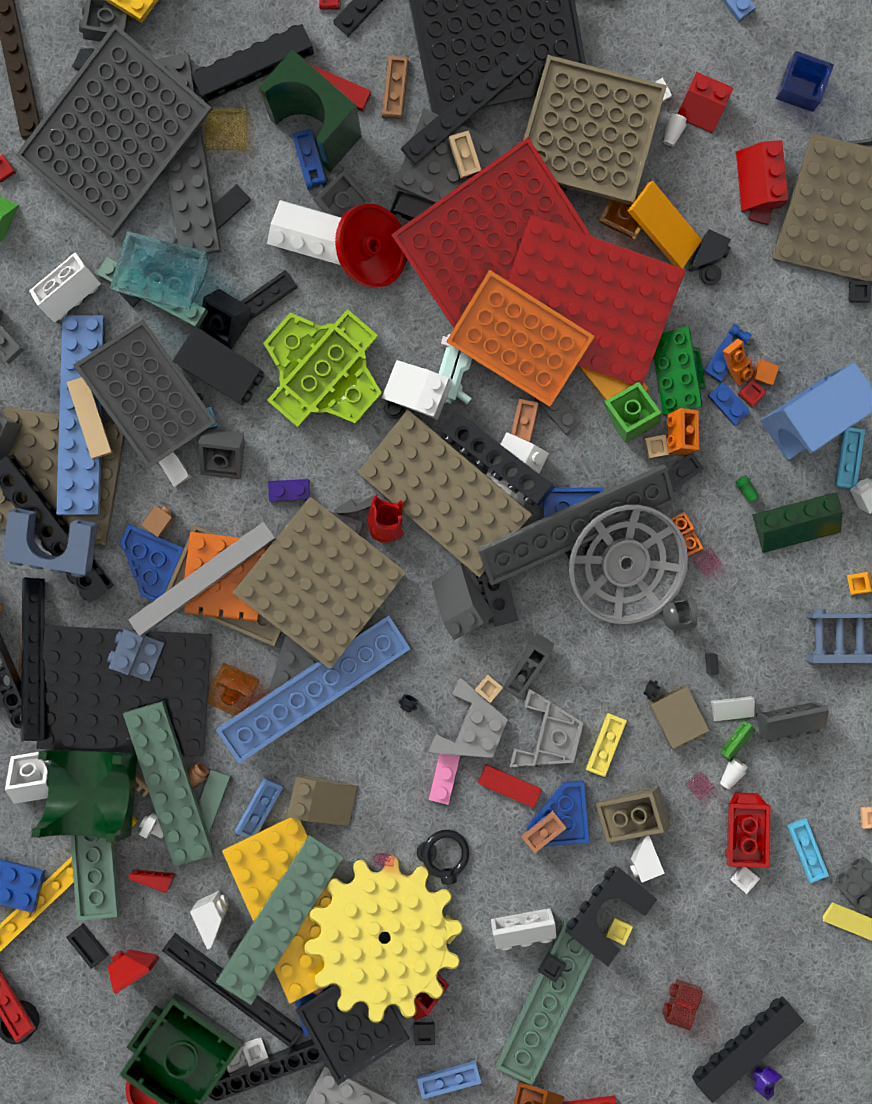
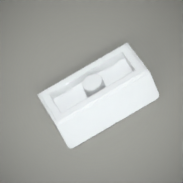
(175, 469)
(733, 708)

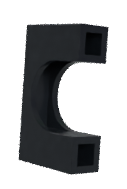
(584, 926)

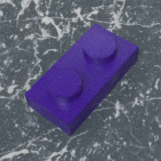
(289, 490)

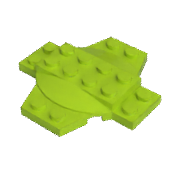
(322, 368)

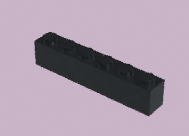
(251, 63)
(747, 1049)

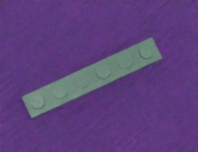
(193, 317)

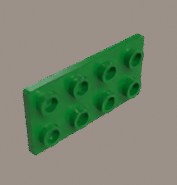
(679, 371)

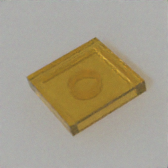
(226, 129)

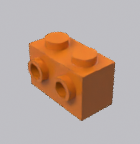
(683, 432)

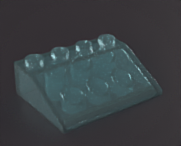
(160, 271)

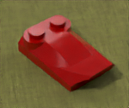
(748, 831)

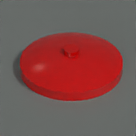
(367, 246)

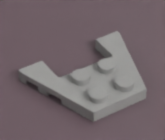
(480, 728)
(557, 735)

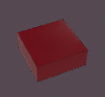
(761, 215)

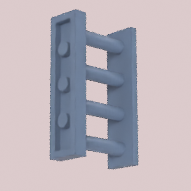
(840, 655)

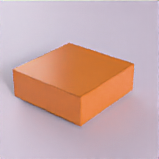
(765, 372)

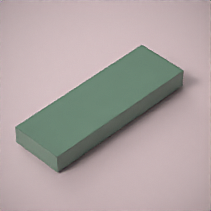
(212, 796)

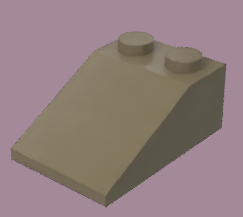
(321, 800)
(633, 815)

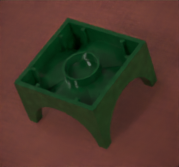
(88, 794)

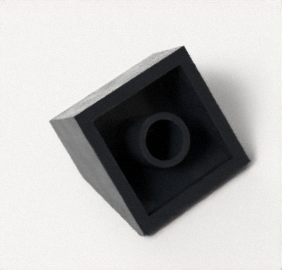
(225, 317)

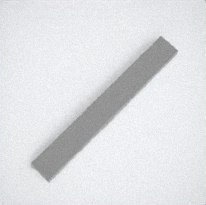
(201, 579)

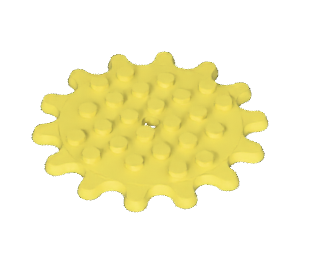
(378, 971)

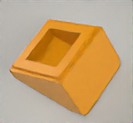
(860, 583)

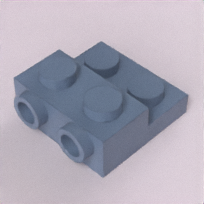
(135, 654)

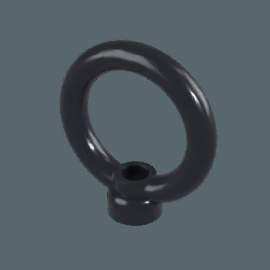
(447, 875)

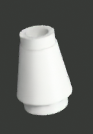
(674, 128)
(733, 773)

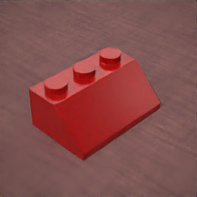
(762, 176)

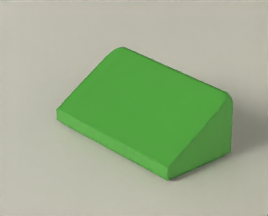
(737, 740)

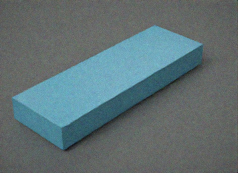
(849, 458)
(807, 850)

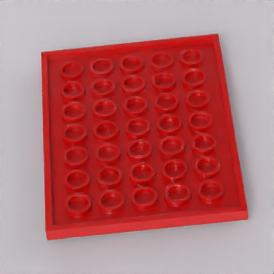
(483, 226)
(603, 290)

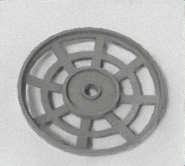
(637, 568)

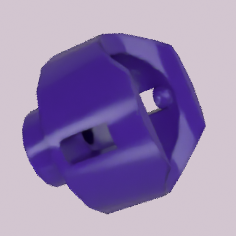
(765, 1081)

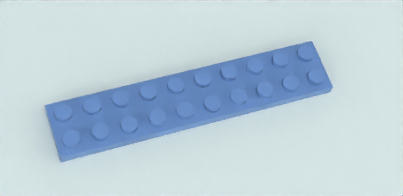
(77, 473)
(312, 690)

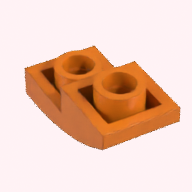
(737, 362)
(687, 530)

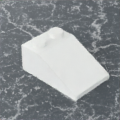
(417, 389)

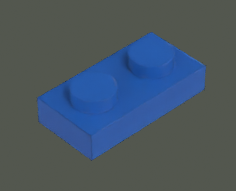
(728, 403)

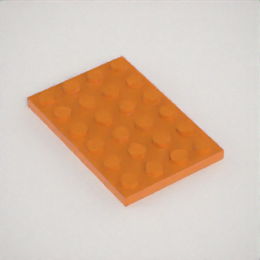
(520, 338)

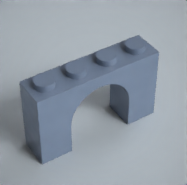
(22, 549)

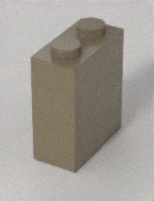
(678, 717)

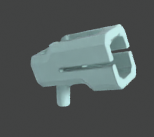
(462, 367)

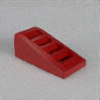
(157, 880)

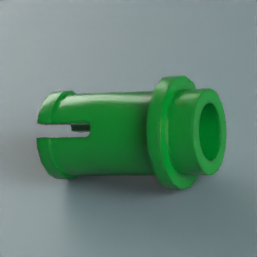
(747, 488)

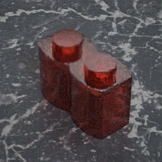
(682, 1004)

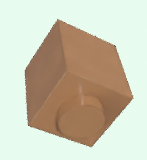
(159, 520)

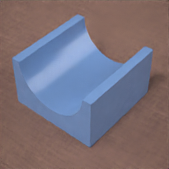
(820, 412)

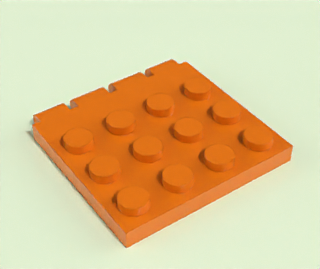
(219, 597)

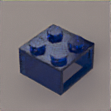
(804, 81)

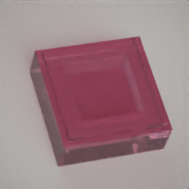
(707, 562)
(700, 785)
(384, 859)

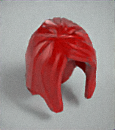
(385, 520)

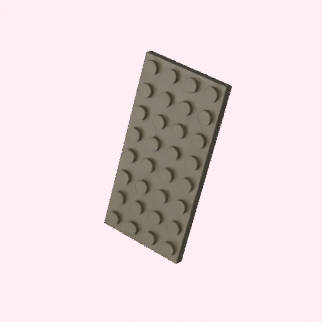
(442, 490)

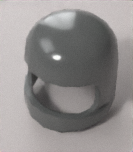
(677, 623)

